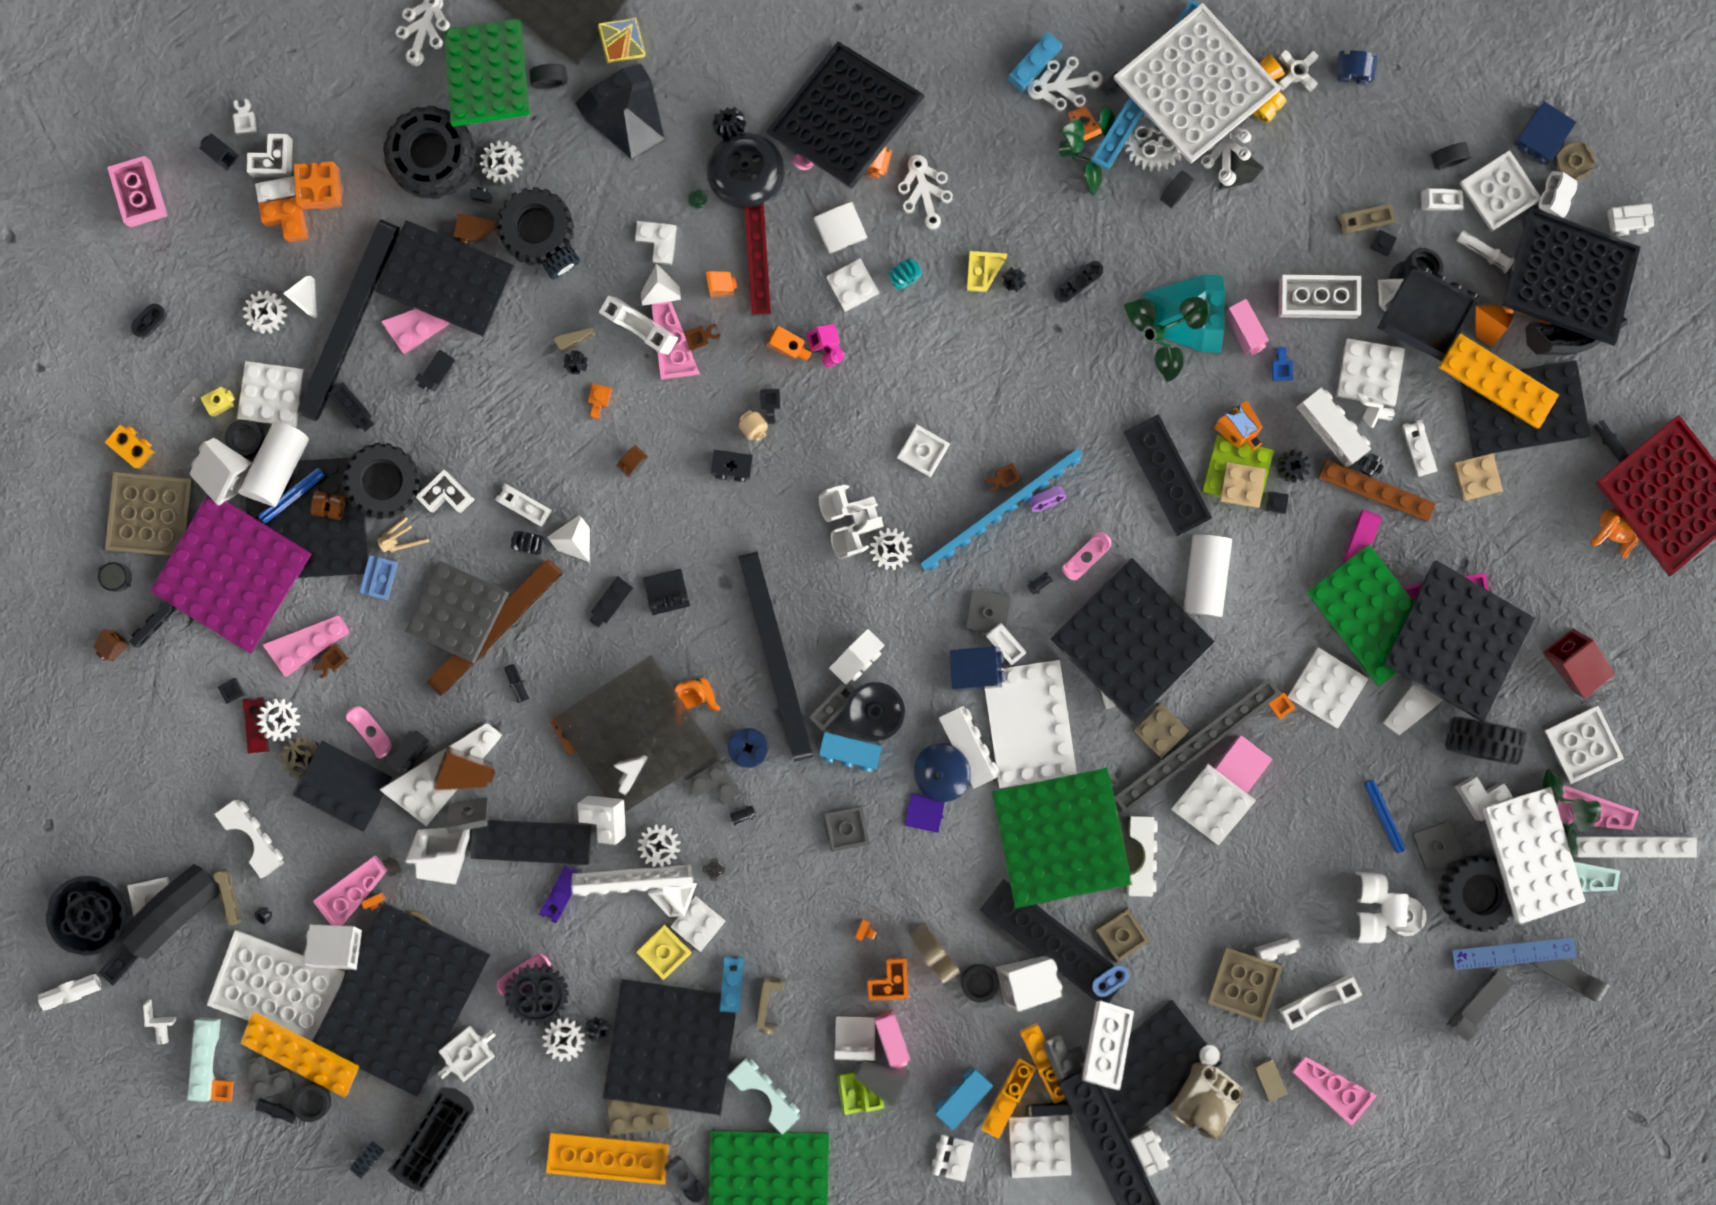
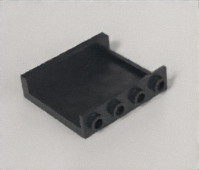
(1428, 311)

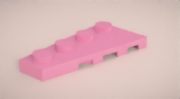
(413, 328)
(680, 360)
(302, 646)
(1611, 816)
(345, 896)
(1338, 1093)

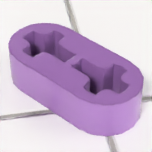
(1047, 499)

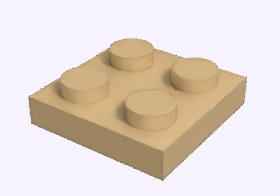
(1478, 477)
(1242, 485)

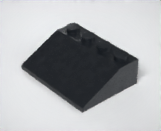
(342, 786)

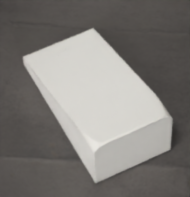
(1441, 199)

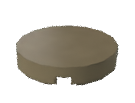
(1575, 160)

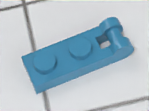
(731, 984)

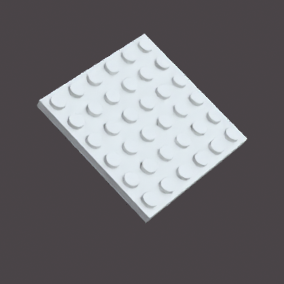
(1197, 83)

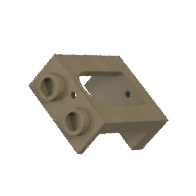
(768, 984)

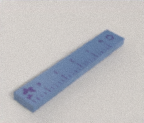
(1514, 953)

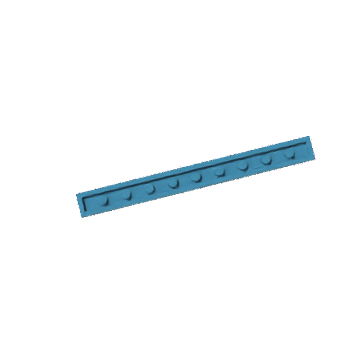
(1126, 120)
(1009, 506)

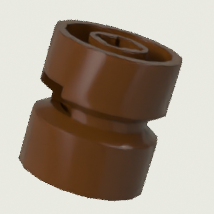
(321, 502)

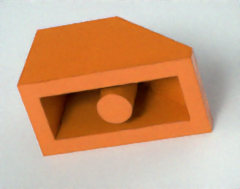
(720, 283)

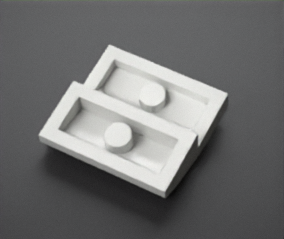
(840, 227)

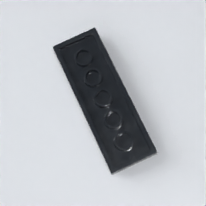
(1167, 475)
(532, 842)

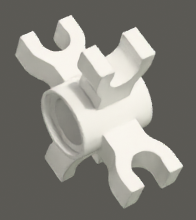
(1290, 63)

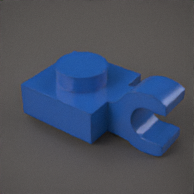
(1282, 369)

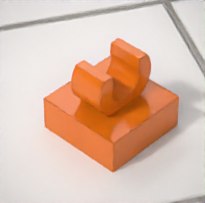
(863, 930)

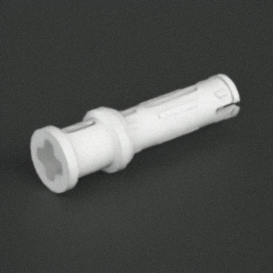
(1493, 256)

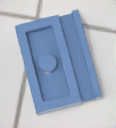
(378, 577)

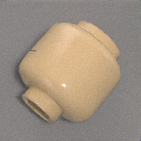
(753, 425)

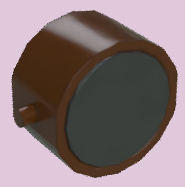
(632, 461)

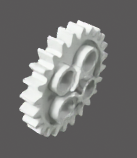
(1161, 156)

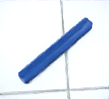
(292, 495)
(1384, 816)

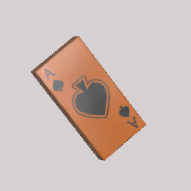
(1091, 127)

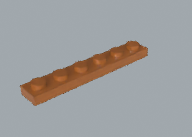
(1376, 490)

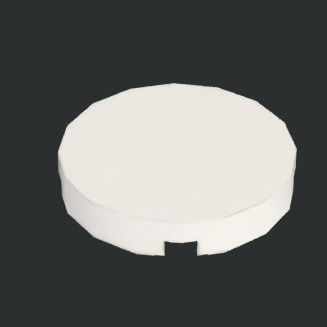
(1415, 922)

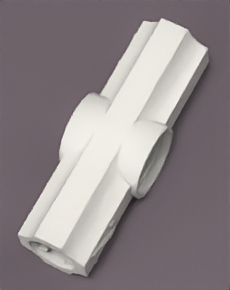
(69, 992)

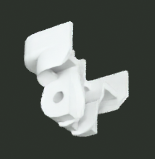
(834, 506)
(1393, 908)

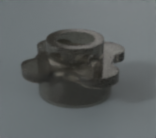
(392, 866)
(713, 874)

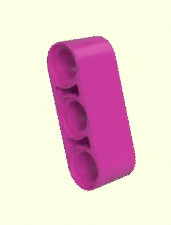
(1363, 533)

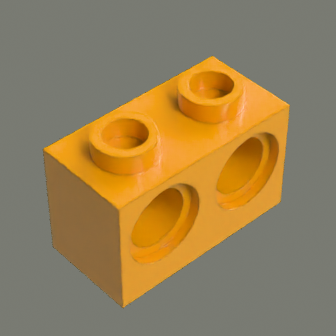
(127, 450)

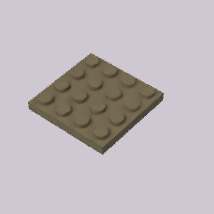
(147, 513)

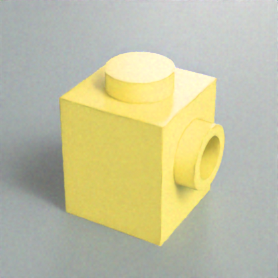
(218, 401)

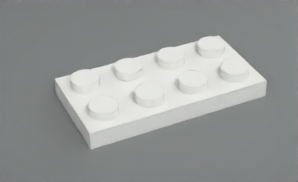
(1107, 1045)

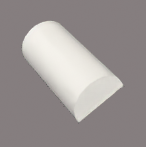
(274, 464)
(1207, 575)

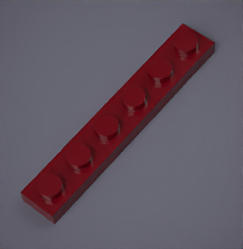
(758, 260)

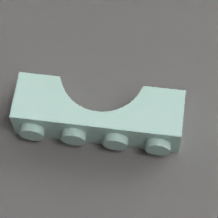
(201, 1070)
(747, 1077)

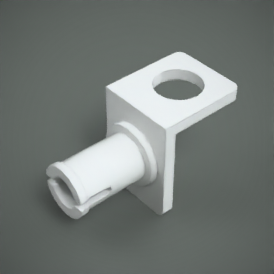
(1374, 410)
(159, 1023)

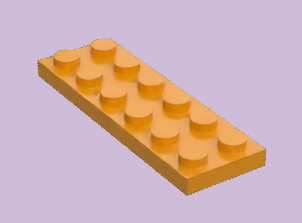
(1498, 381)
(299, 1054)
(607, 1158)

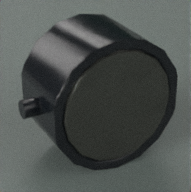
(114, 576)

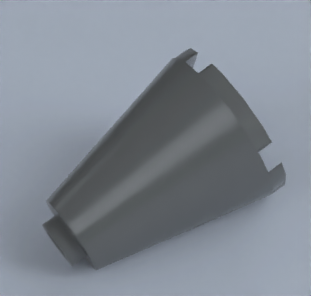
(882, 1080)

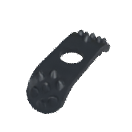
(690, 1185)

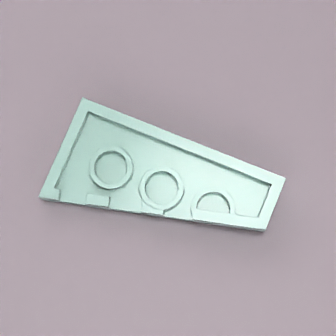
(1596, 878)

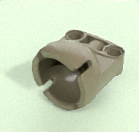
(1206, 1100)

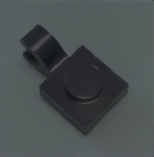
(770, 401)

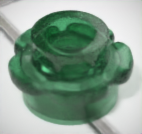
(692, 199)

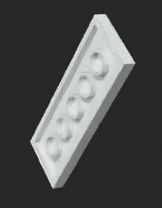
(627, 879)

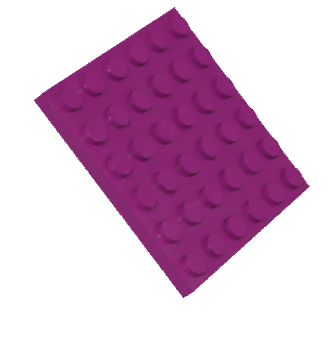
(230, 572)

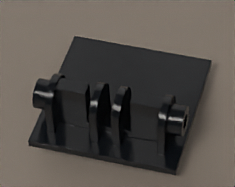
(666, 592)

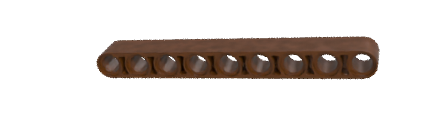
(511, 611)

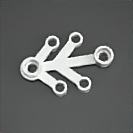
(423, 26)
(1061, 85)
(1226, 146)
(924, 188)

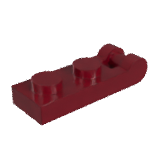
(255, 740)

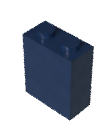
(1544, 133)
(976, 668)

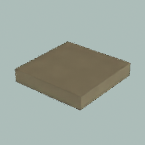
(1122, 935)

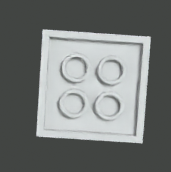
(1500, 191)
(1370, 371)
(270, 393)
(1327, 688)
(1583, 744)
(1213, 804)
(1039, 1146)

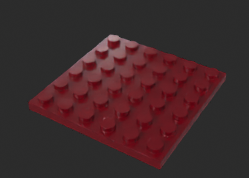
(1667, 494)

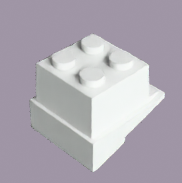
(438, 854)

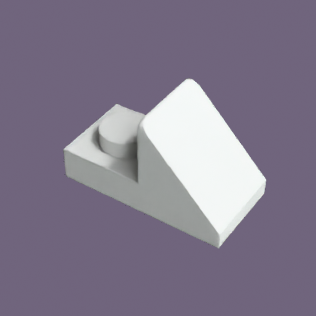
(631, 768)

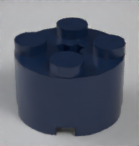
(1356, 66)
(743, 757)

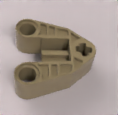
(934, 952)

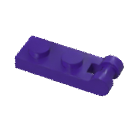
(559, 895)

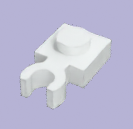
(245, 120)

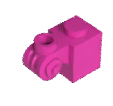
(827, 340)

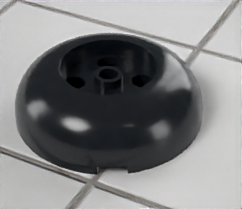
(742, 191)
(68, 929)

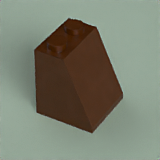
(462, 771)

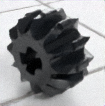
(729, 122)
(1289, 459)
(527, 542)

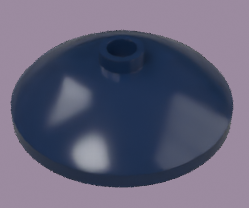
(951, 766)

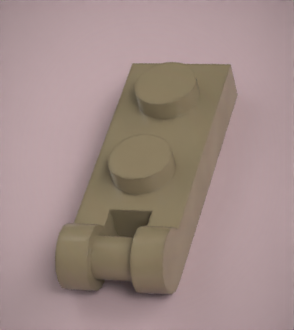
(1367, 219)
(228, 897)

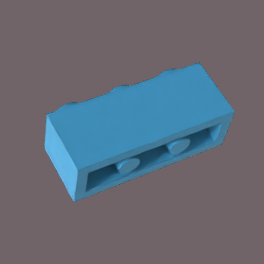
(1035, 62)
(850, 752)
(963, 1098)

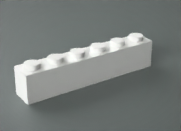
(1636, 846)

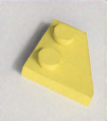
(983, 269)

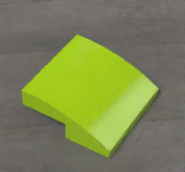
(855, 1096)

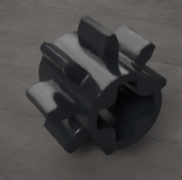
(1014, 279)
(575, 362)
(1370, 465)
(596, 1029)

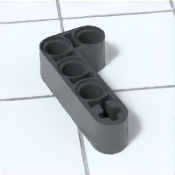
(1574, 978)
(1479, 1004)

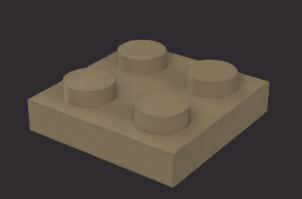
(1160, 730)

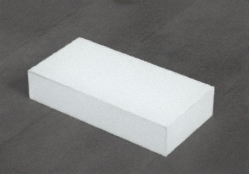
(1007, 643)

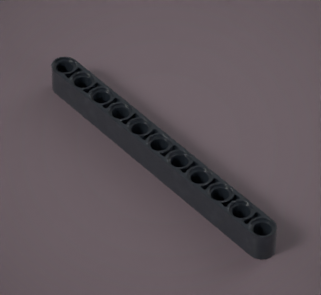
(348, 320)
(775, 656)

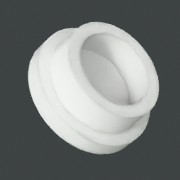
(1209, 1055)

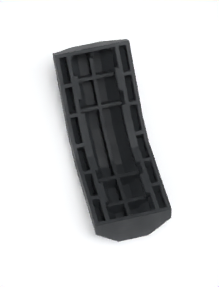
(1555, 340)
(168, 911)
(432, 1138)

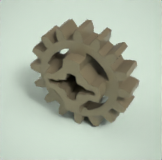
(297, 752)

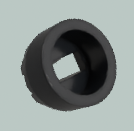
(263, 915)

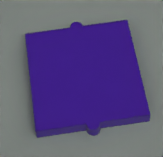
(924, 813)

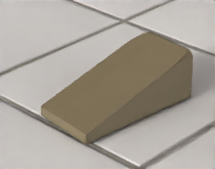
(572, 339)
(1270, 1079)

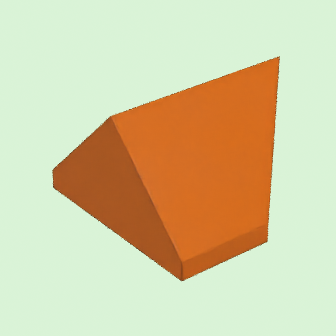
(1491, 323)

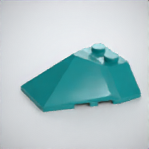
(1168, 301)

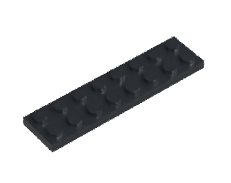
(1049, 938)
(1107, 1141)

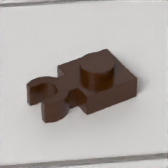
(699, 338)
(1006, 477)
(333, 660)

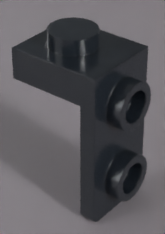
(435, 371)

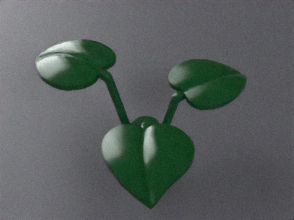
(1074, 134)
(1167, 359)
(1584, 812)

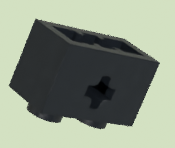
(218, 151)
(723, 458)

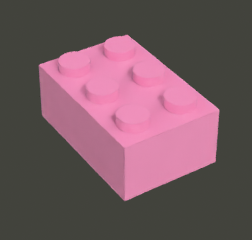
(137, 191)

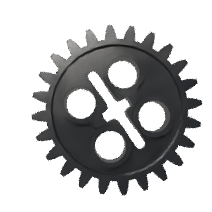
(517, 995)

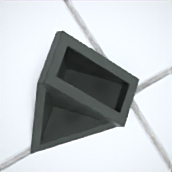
(1245, 171)

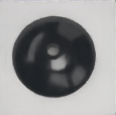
(890, 713)

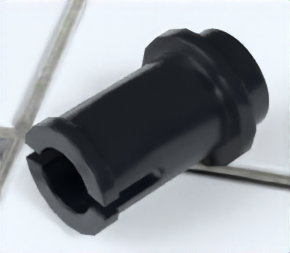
(1039, 583)
(743, 815)

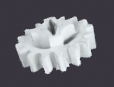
(505, 156)
(268, 305)
(883, 559)
(279, 711)
(657, 854)
(569, 1046)

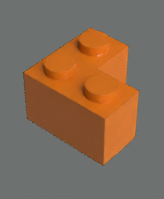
(285, 213)
(894, 985)

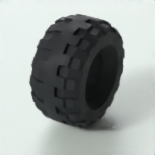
(437, 180)

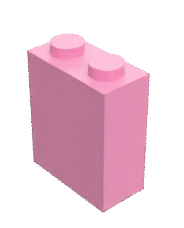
(1246, 327)
(1243, 763)
(892, 1039)

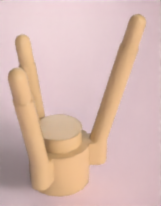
(388, 539)

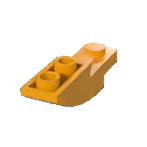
(1034, 1041)
(1007, 1098)

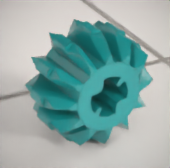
(905, 273)

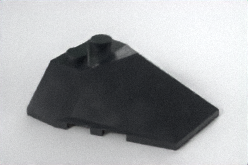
(624, 110)

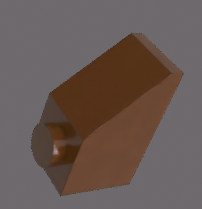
(473, 229)
(109, 645)

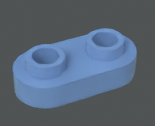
(1111, 982)

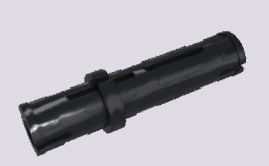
(1610, 440)

